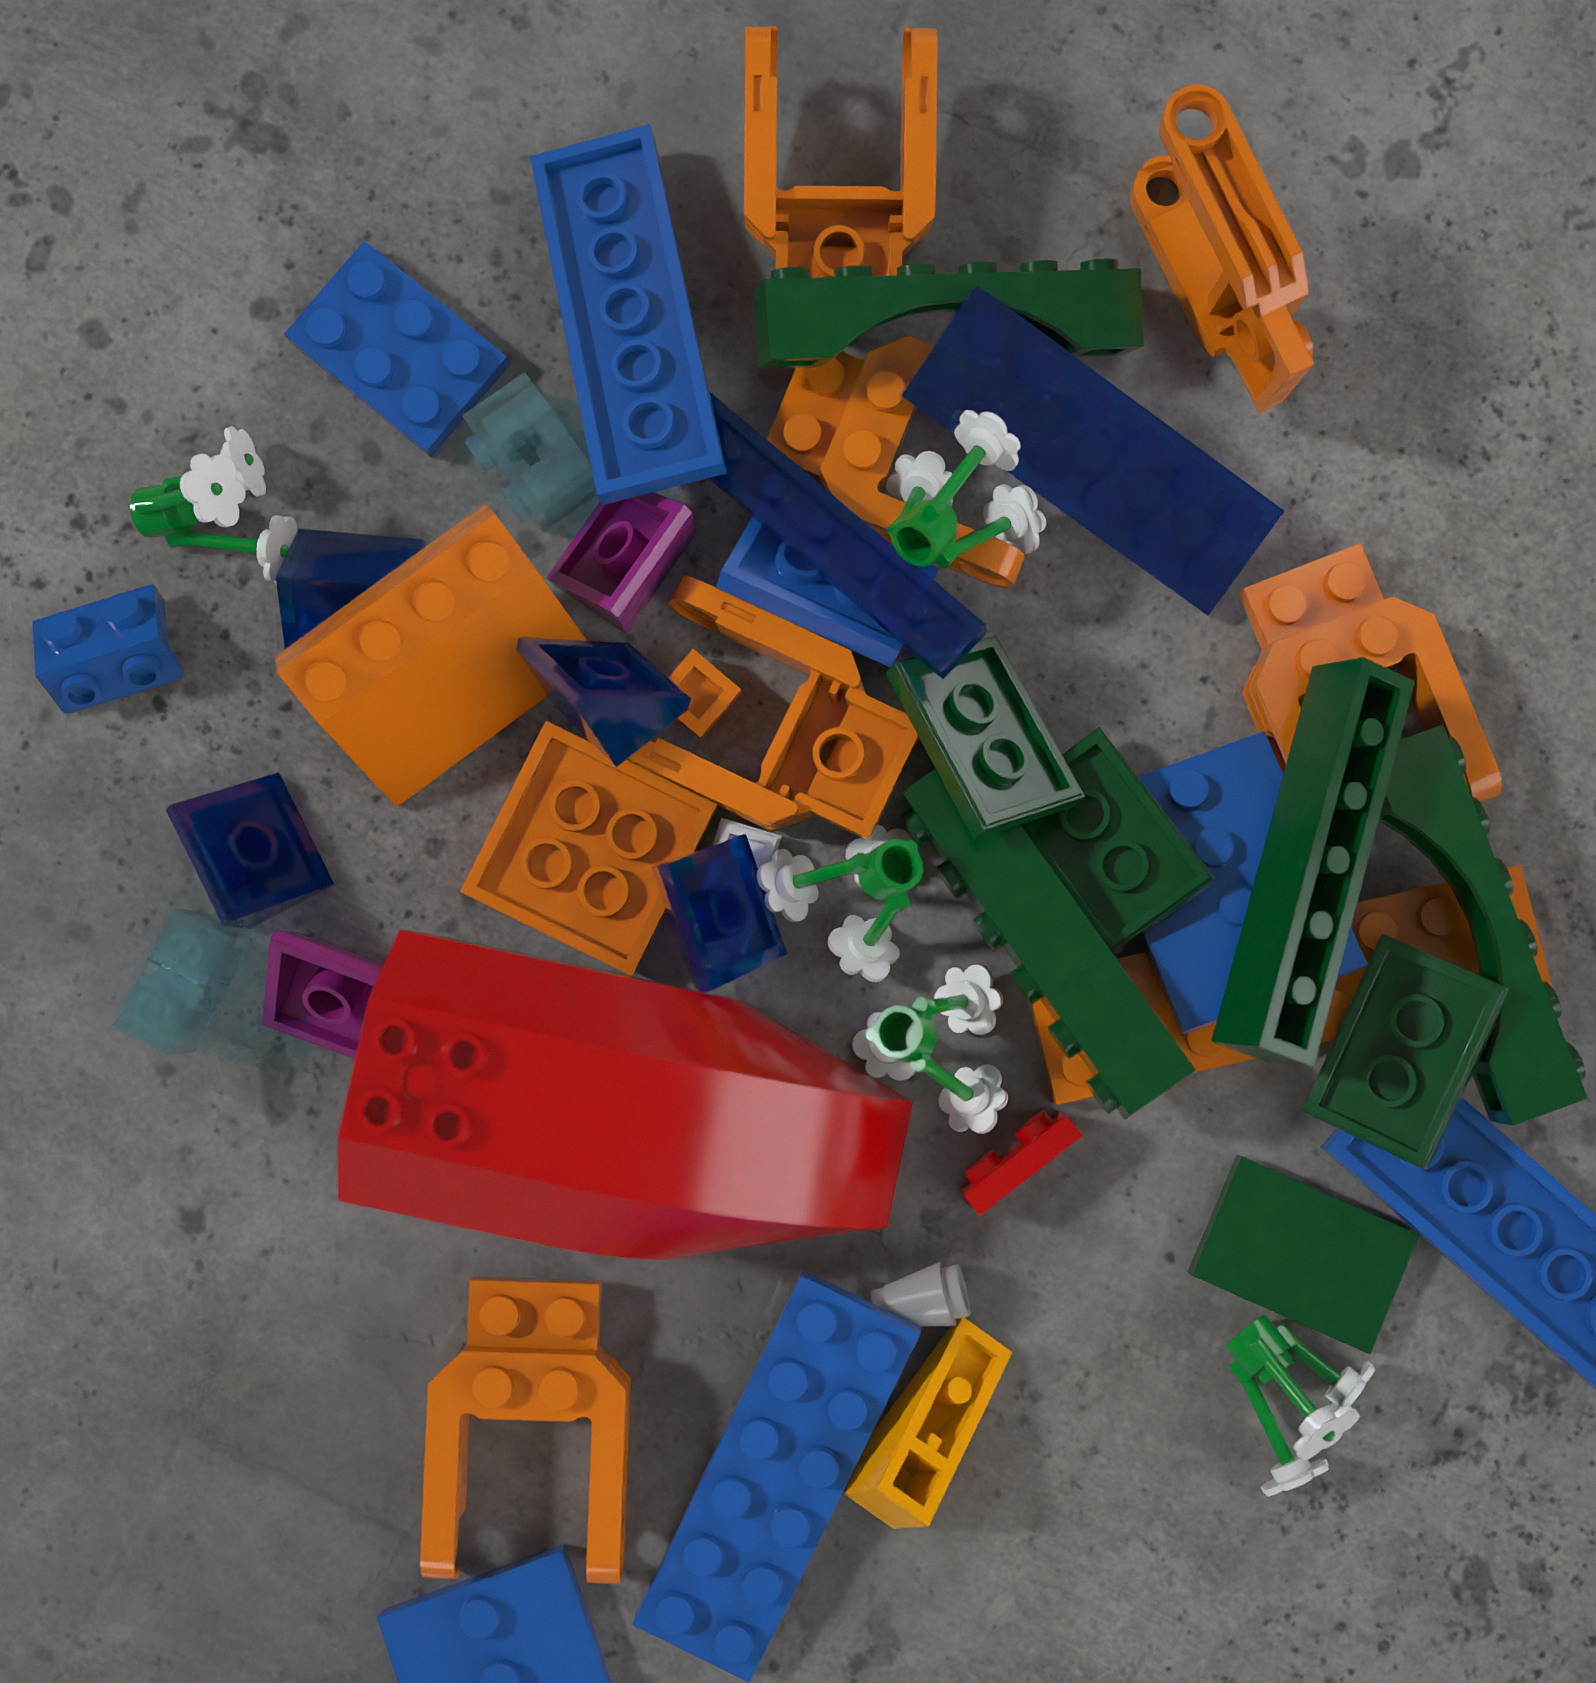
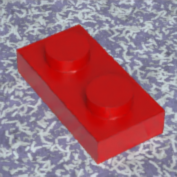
(996, 1176)

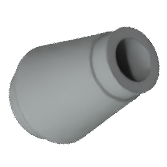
(927, 1296)

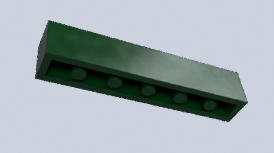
(1313, 862)
(1054, 950)

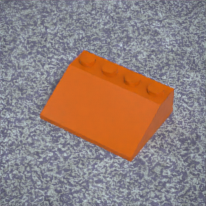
(429, 656)

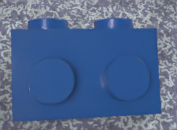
(105, 650)

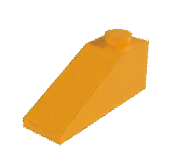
(928, 1429)

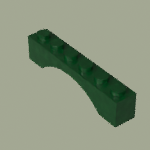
(815, 318)
(1526, 1059)

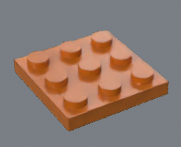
(581, 847)

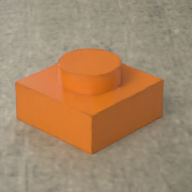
(709, 692)

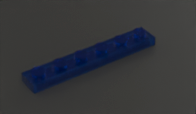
(843, 547)

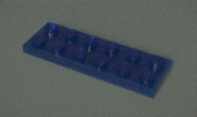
(1096, 451)

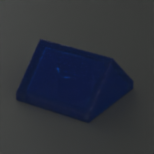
(330, 571)
(605, 691)
(250, 850)
(719, 912)

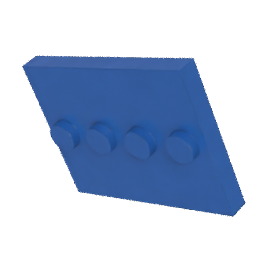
(1224, 813)
(498, 1628)

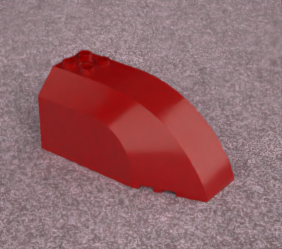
(604, 1110)

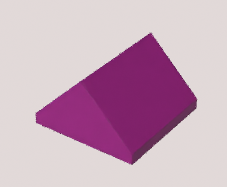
(624, 555)
(317, 991)

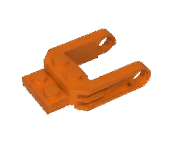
(840, 224)
(1227, 249)
(846, 432)
(1337, 614)
(834, 748)
(531, 1359)

